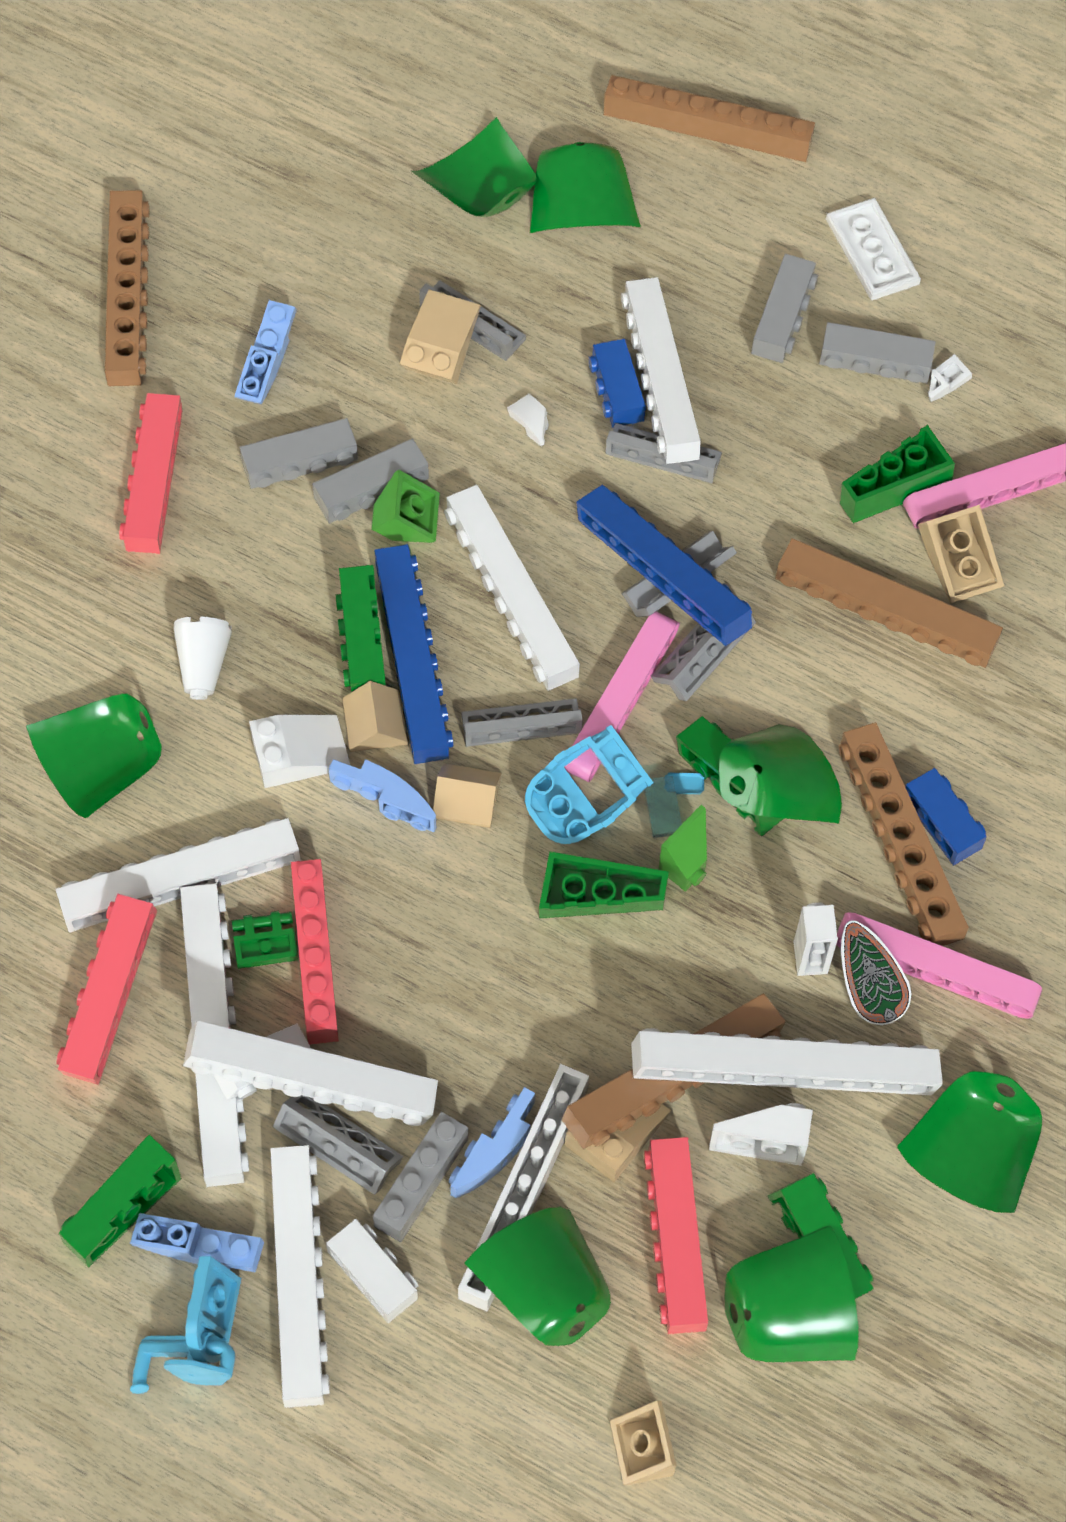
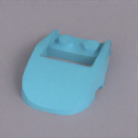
(560, 805)

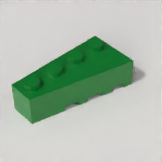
(906, 470)
(360, 627)
(599, 887)
(116, 1205)
(808, 1211)

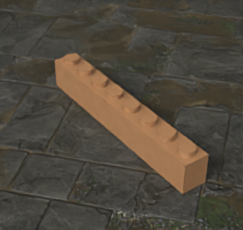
(708, 118)
(888, 603)
(628, 1098)

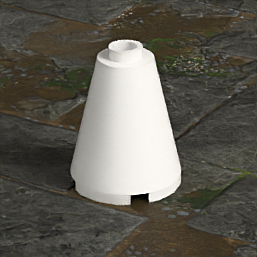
(201, 653)

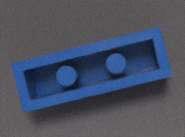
(617, 383)
(946, 816)

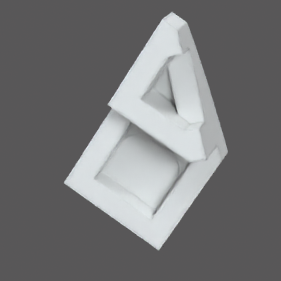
(948, 378)
(532, 416)

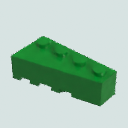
(701, 749)

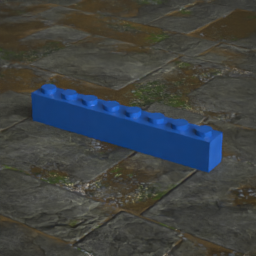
(665, 565)
(412, 654)

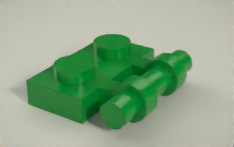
(264, 947)

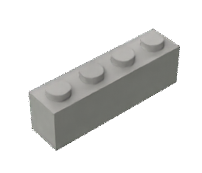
(784, 308)
(877, 353)
(299, 453)
(363, 482)
(420, 1177)

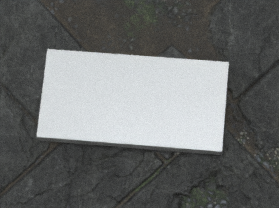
(873, 249)

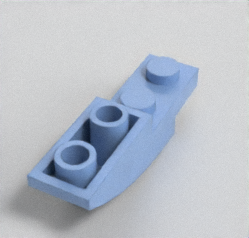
(267, 353)
(395, 795)
(491, 1155)
(189, 1240)

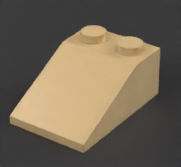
(440, 336)
(962, 553)
(622, 1147)

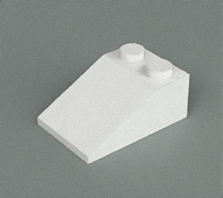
(296, 746)
(768, 1134)

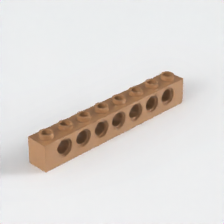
(125, 288)
(869, 743)

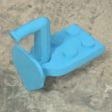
(207, 1332)

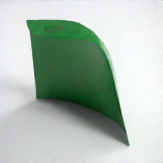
(482, 174)
(582, 188)
(96, 750)
(793, 780)
(972, 1146)
(542, 1274)
(797, 1302)

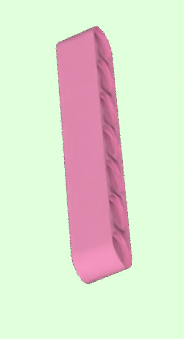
(989, 485)
(625, 687)
(954, 970)

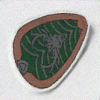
(873, 976)

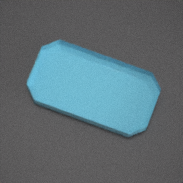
(688, 783)

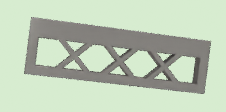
(484, 333)
(642, 448)
(707, 553)
(695, 666)
(524, 726)
(334, 1143)

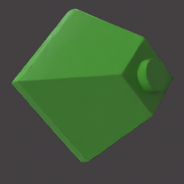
(406, 510)
(686, 851)

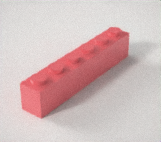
(152, 473)
(314, 952)
(107, 989)
(677, 1235)

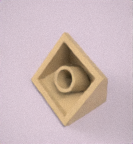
(374, 717)
(466, 795)
(643, 1444)

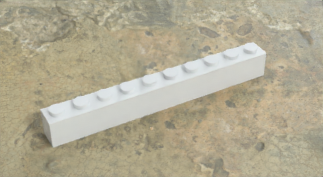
(209, 1003)
(785, 1062)

